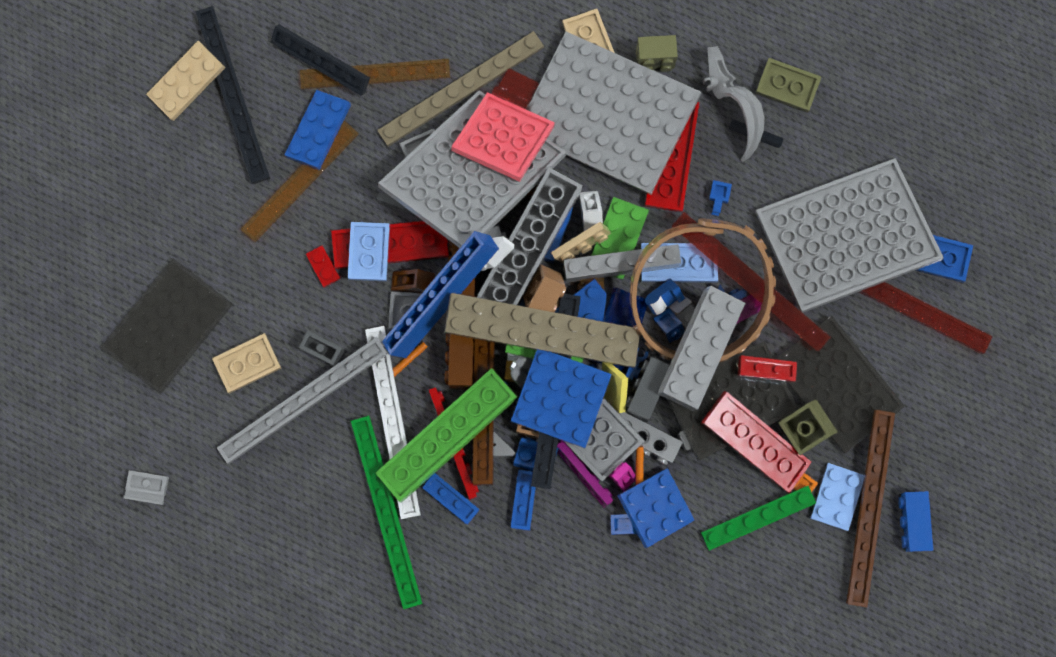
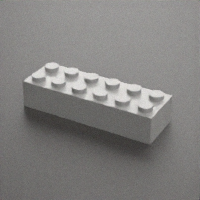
(701, 348)

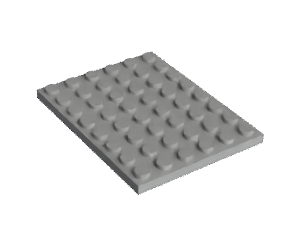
(612, 111)
(457, 192)
(848, 235)

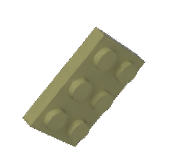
(788, 85)

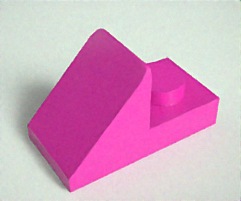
(623, 476)

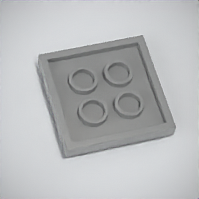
(609, 442)

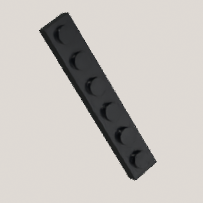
(320, 59)

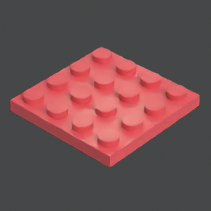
(503, 136)

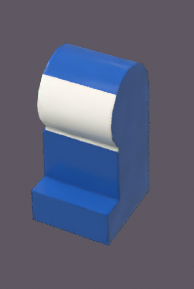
(664, 297)

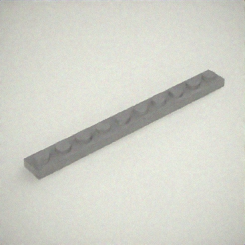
(302, 400)

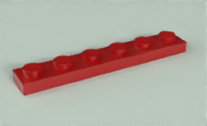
(464, 469)

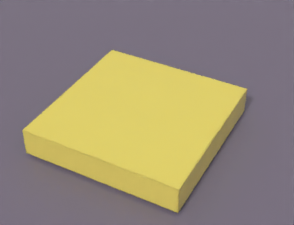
(617, 388)

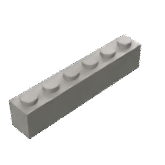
(620, 263)

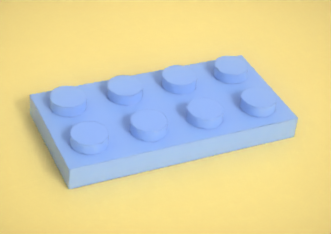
(693, 267)

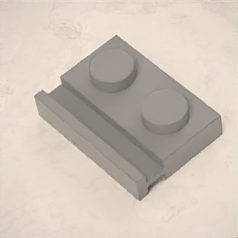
(146, 487)

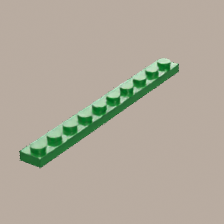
(386, 514)

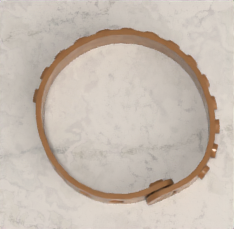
(709, 227)

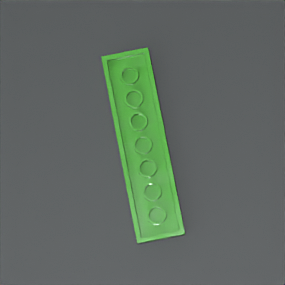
(446, 435)

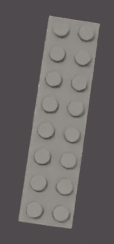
(532, 238)

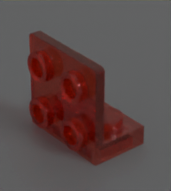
(516, 89)

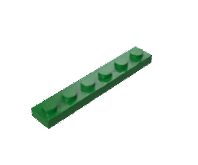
(758, 517)

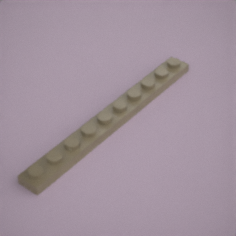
(460, 89)

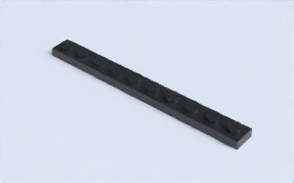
(233, 97)
(546, 444)

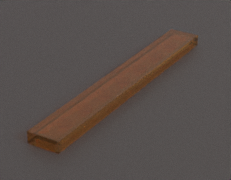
(383, 73)
(295, 186)

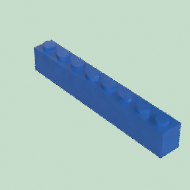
(435, 299)

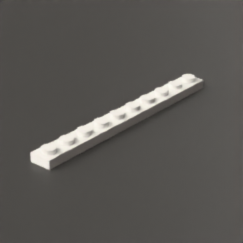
(391, 414)

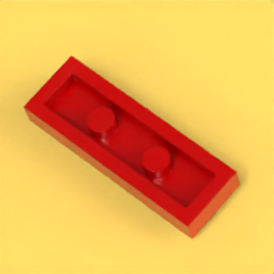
(767, 368)

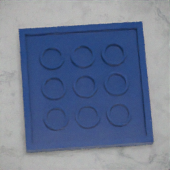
(561, 398)

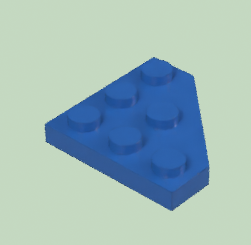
(591, 302)

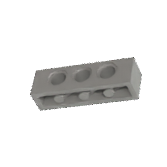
(671, 444)

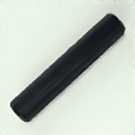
(767, 137)

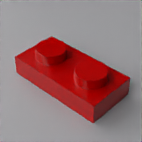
(323, 266)

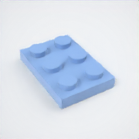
(368, 251)
(837, 497)

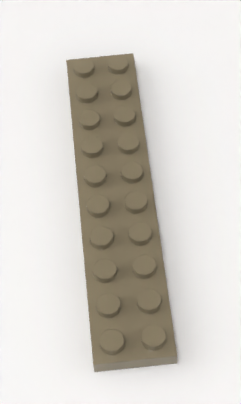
(541, 330)

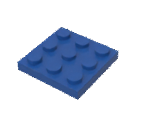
(656, 508)

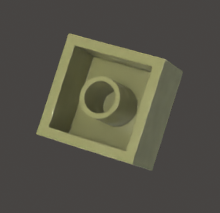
(657, 52)
(807, 427)

